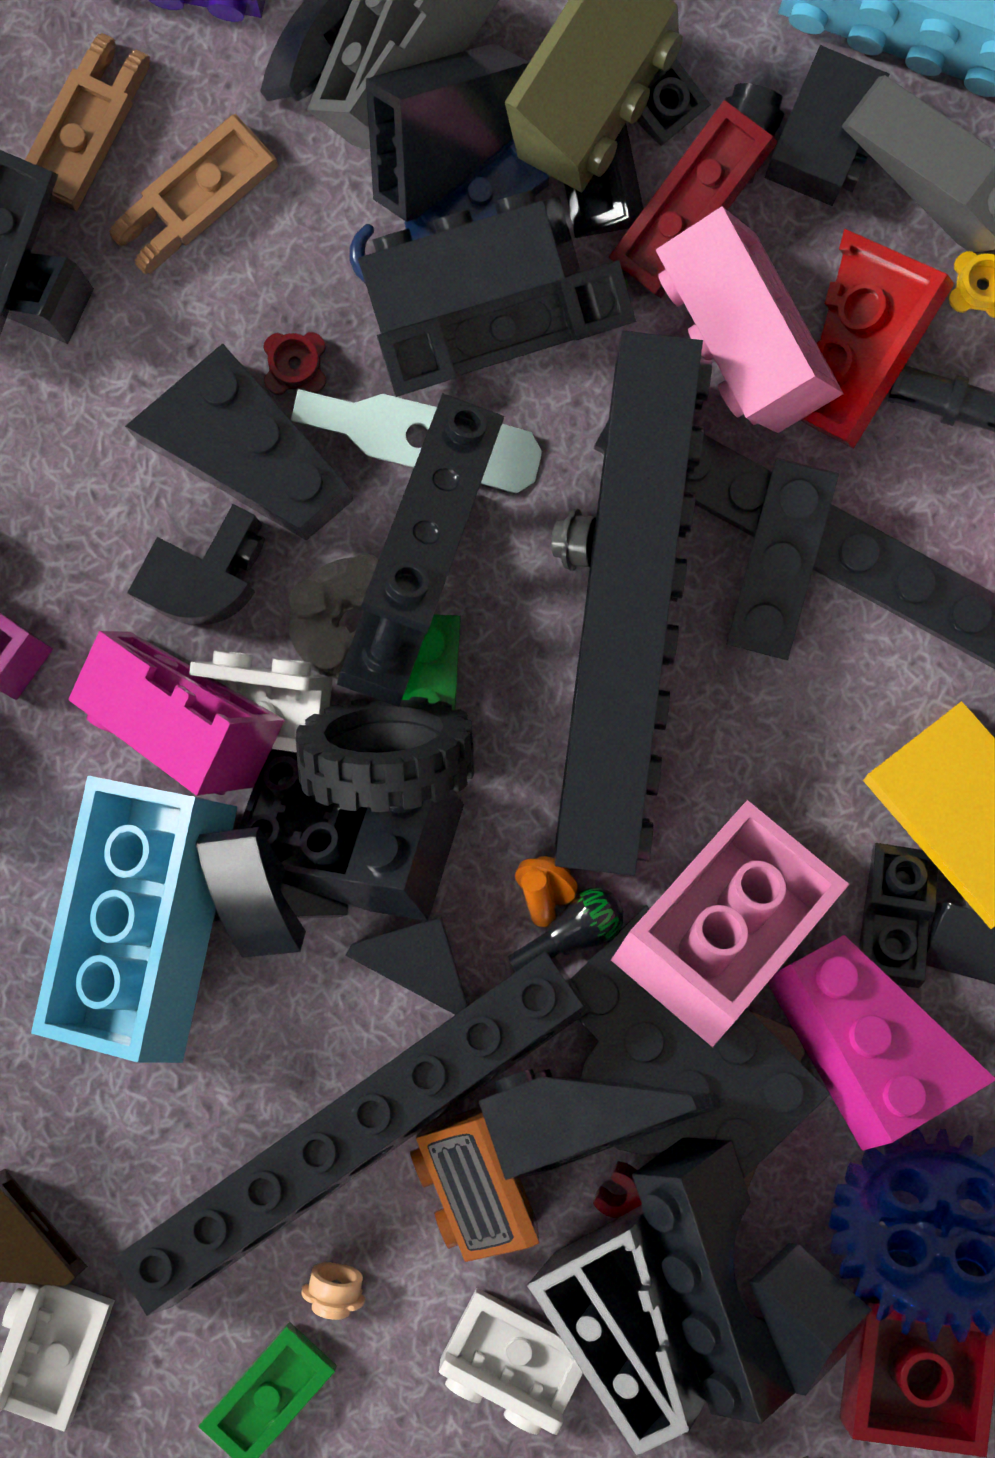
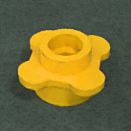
(967, 294)

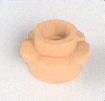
(334, 1299)

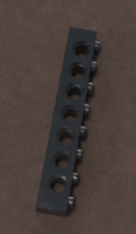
(351, 1134)

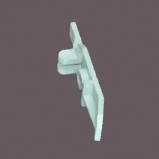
(380, 430)

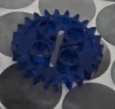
(937, 1287)

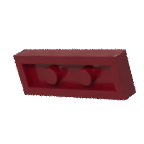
(701, 182)

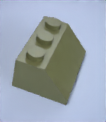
(590, 83)

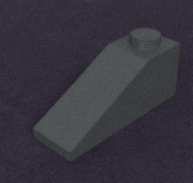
(931, 160)

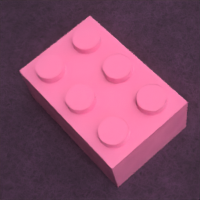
(746, 322)
(729, 922)

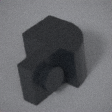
(200, 589)

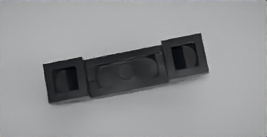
(506, 328)

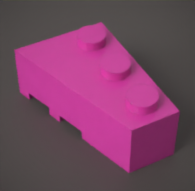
(176, 720)
(873, 1044)

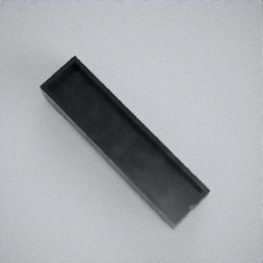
(628, 603)

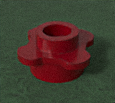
(282, 350)

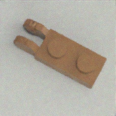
(86, 120)
(196, 191)

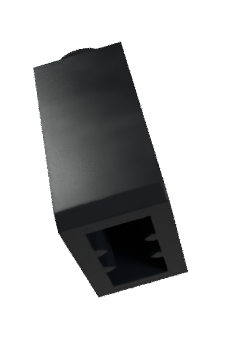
(437, 124)

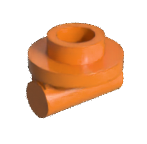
(545, 887)

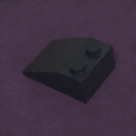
(554, 1121)

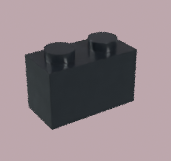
(814, 149)

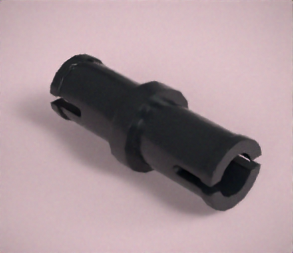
(945, 397)

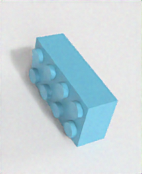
(929, 34)
(131, 924)

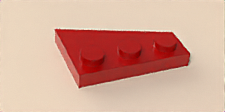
(871, 329)

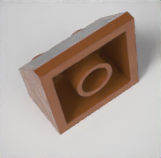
(479, 1206)

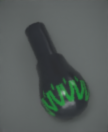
(585, 922)

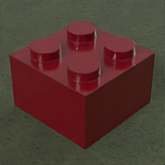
(918, 1389)

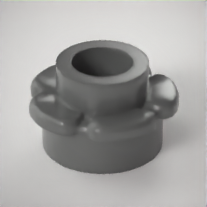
(573, 539)

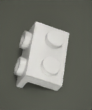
(283, 690)
(50, 1350)
(510, 1362)

